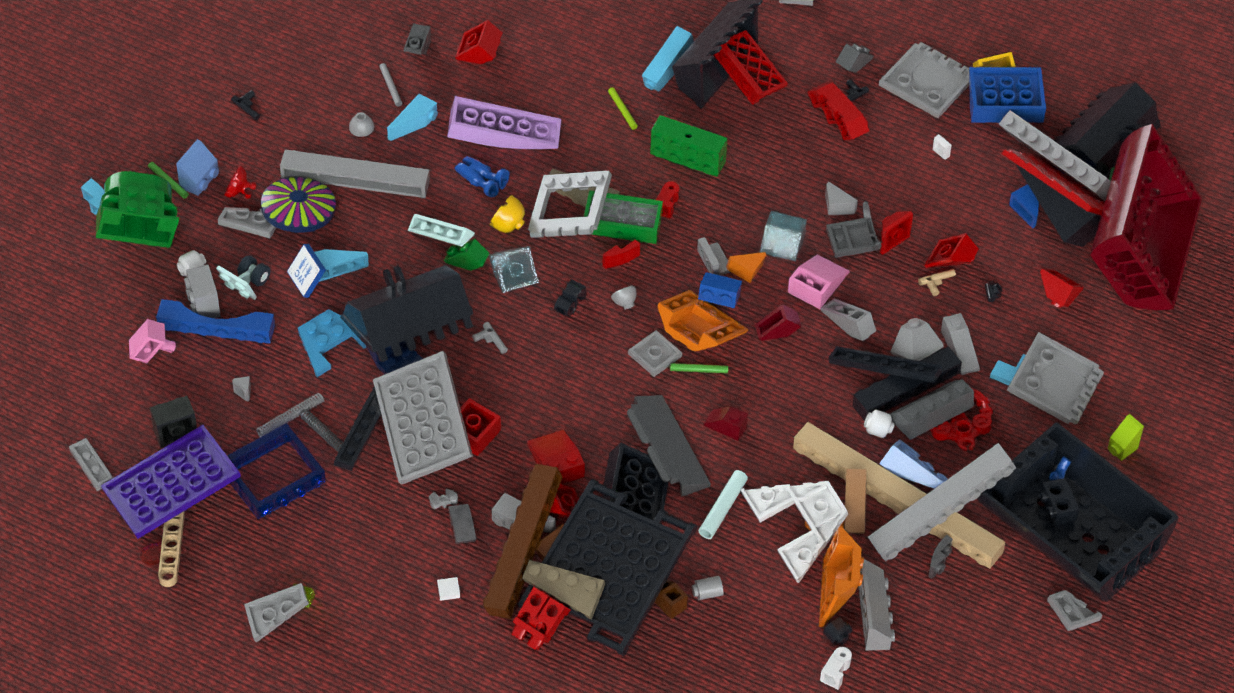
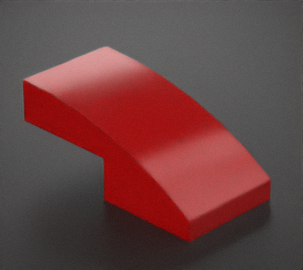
(618, 256)

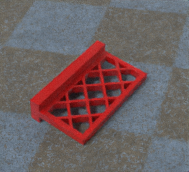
(739, 71)

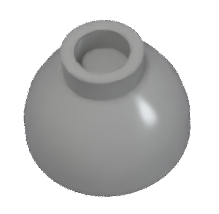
(361, 125)
(625, 297)

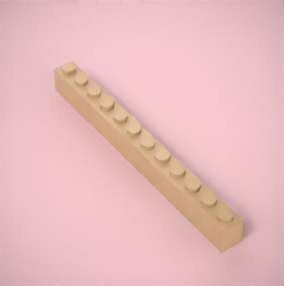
(896, 492)

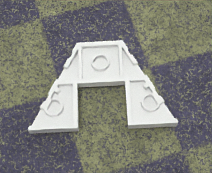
(819, 508)

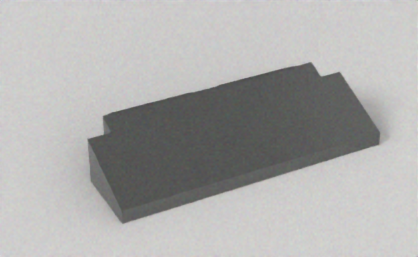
(667, 443)

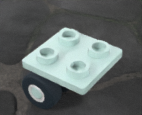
(247, 271)

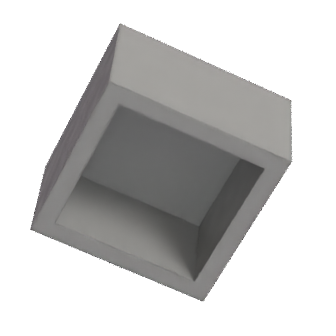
(202, 292)

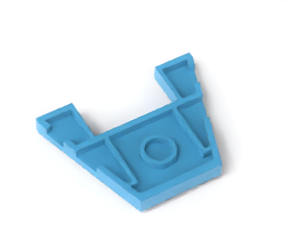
(322, 335)

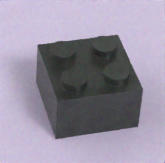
(172, 420)

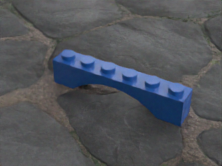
(251, 327)

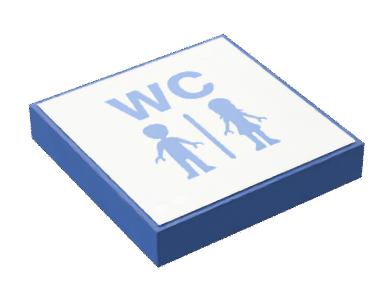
(306, 270)

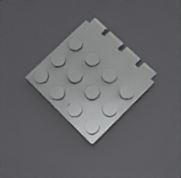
(927, 79)
(1056, 379)

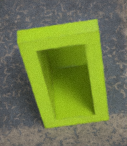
(1126, 438)

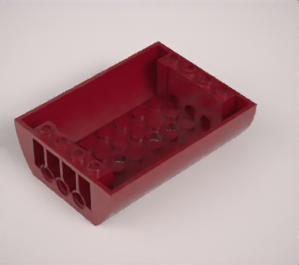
(1146, 223)

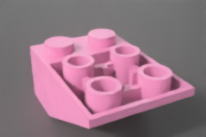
(816, 280)

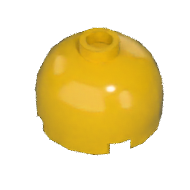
(509, 216)

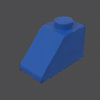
(1025, 205)

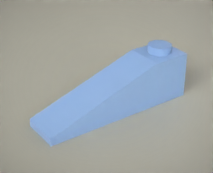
(905, 463)

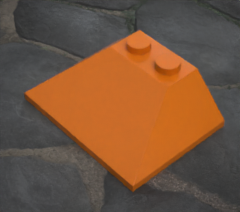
(697, 322)
(839, 574)

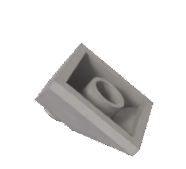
(916, 341)

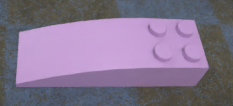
(502, 126)

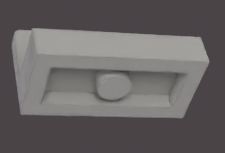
(712, 257)

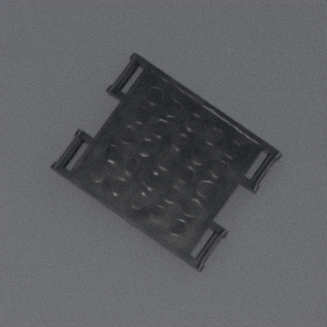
(625, 552)

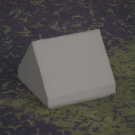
(242, 387)

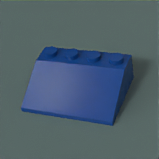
(1005, 89)

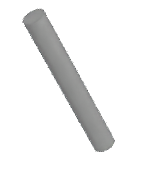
(391, 86)

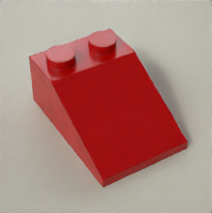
(559, 452)

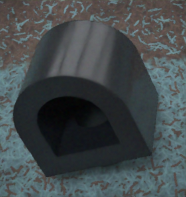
(837, 631)

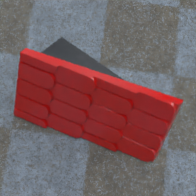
(1067, 204)

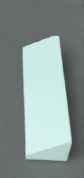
(440, 230)

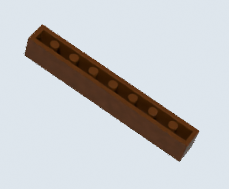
(522, 541)

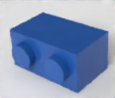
(720, 290)

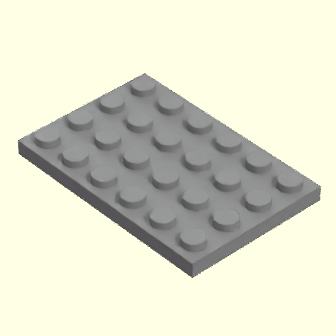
(422, 418)

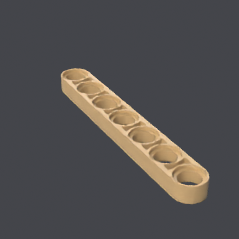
(171, 552)

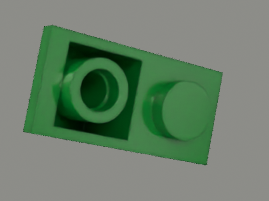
(469, 256)

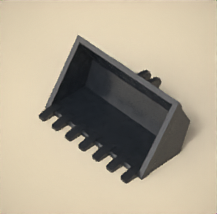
(698, 70)
(1106, 124)
(409, 310)

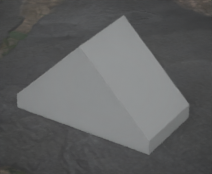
(839, 202)

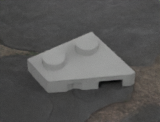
(1072, 611)

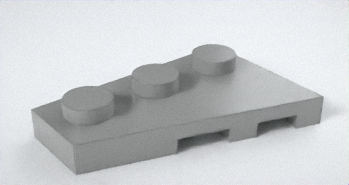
(246, 221)
(273, 610)

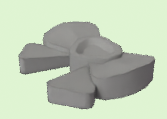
(450, 498)

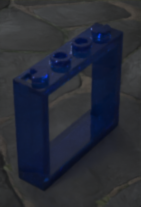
(287, 494)

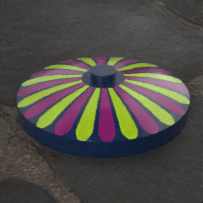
(298, 204)

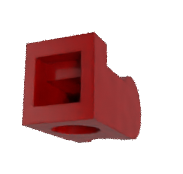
(669, 195)

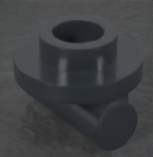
(993, 291)

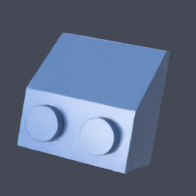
(197, 168)

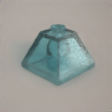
(514, 268)

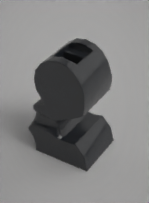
(568, 301)

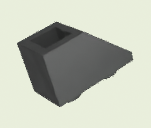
(418, 39)
(854, 57)

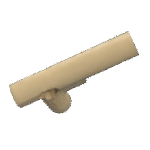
(936, 280)

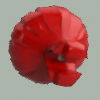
(239, 184)

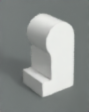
(832, 672)

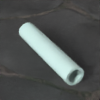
(723, 504)

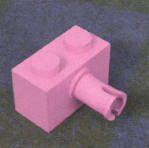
(148, 341)

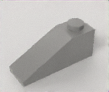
(853, 320)
(959, 340)
(505, 513)

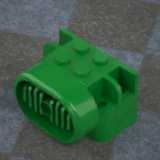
(137, 210)

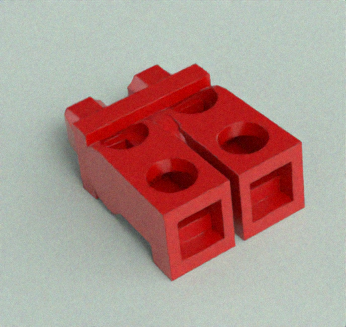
(539, 617)

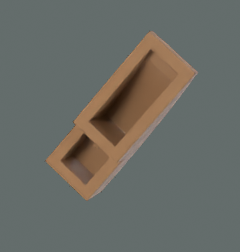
(855, 500)

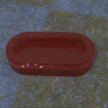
(151, 553)

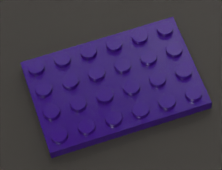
(170, 481)

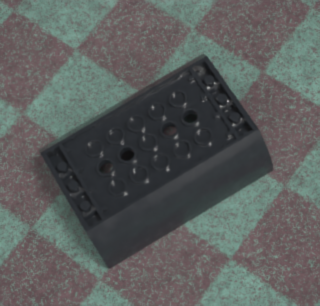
(1111, 513)

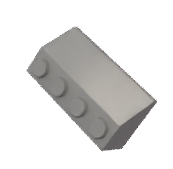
(874, 608)

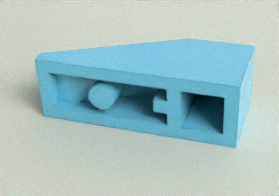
(413, 117)
(341, 262)

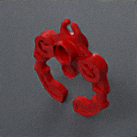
(964, 430)

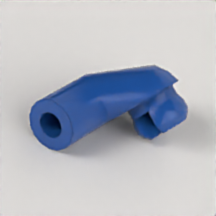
(1060, 470)

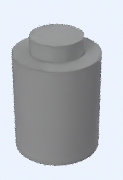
(707, 588)

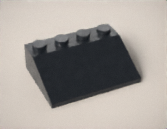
(636, 475)

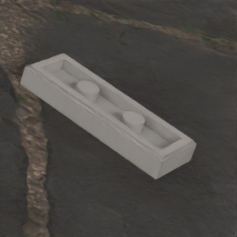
(90, 463)

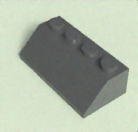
(934, 408)

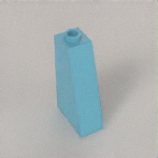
(660, 68)

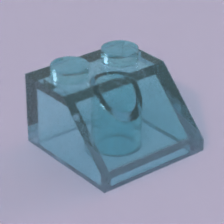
(783, 235)

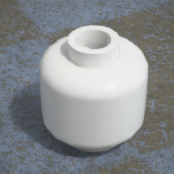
(190, 260)
(879, 423)

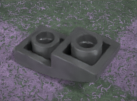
(462, 523)
(939, 556)

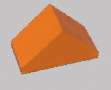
(746, 265)

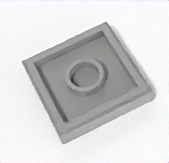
(655, 353)

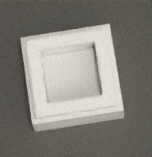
(942, 147)
(448, 588)

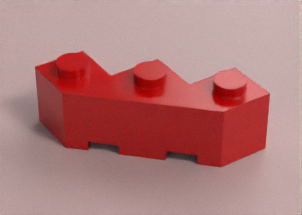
(839, 110)

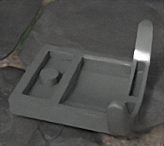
(853, 235)

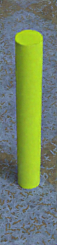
(633, 125)

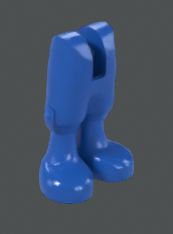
(476, 172)

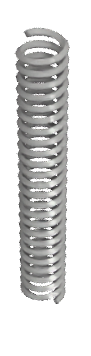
(290, 416)

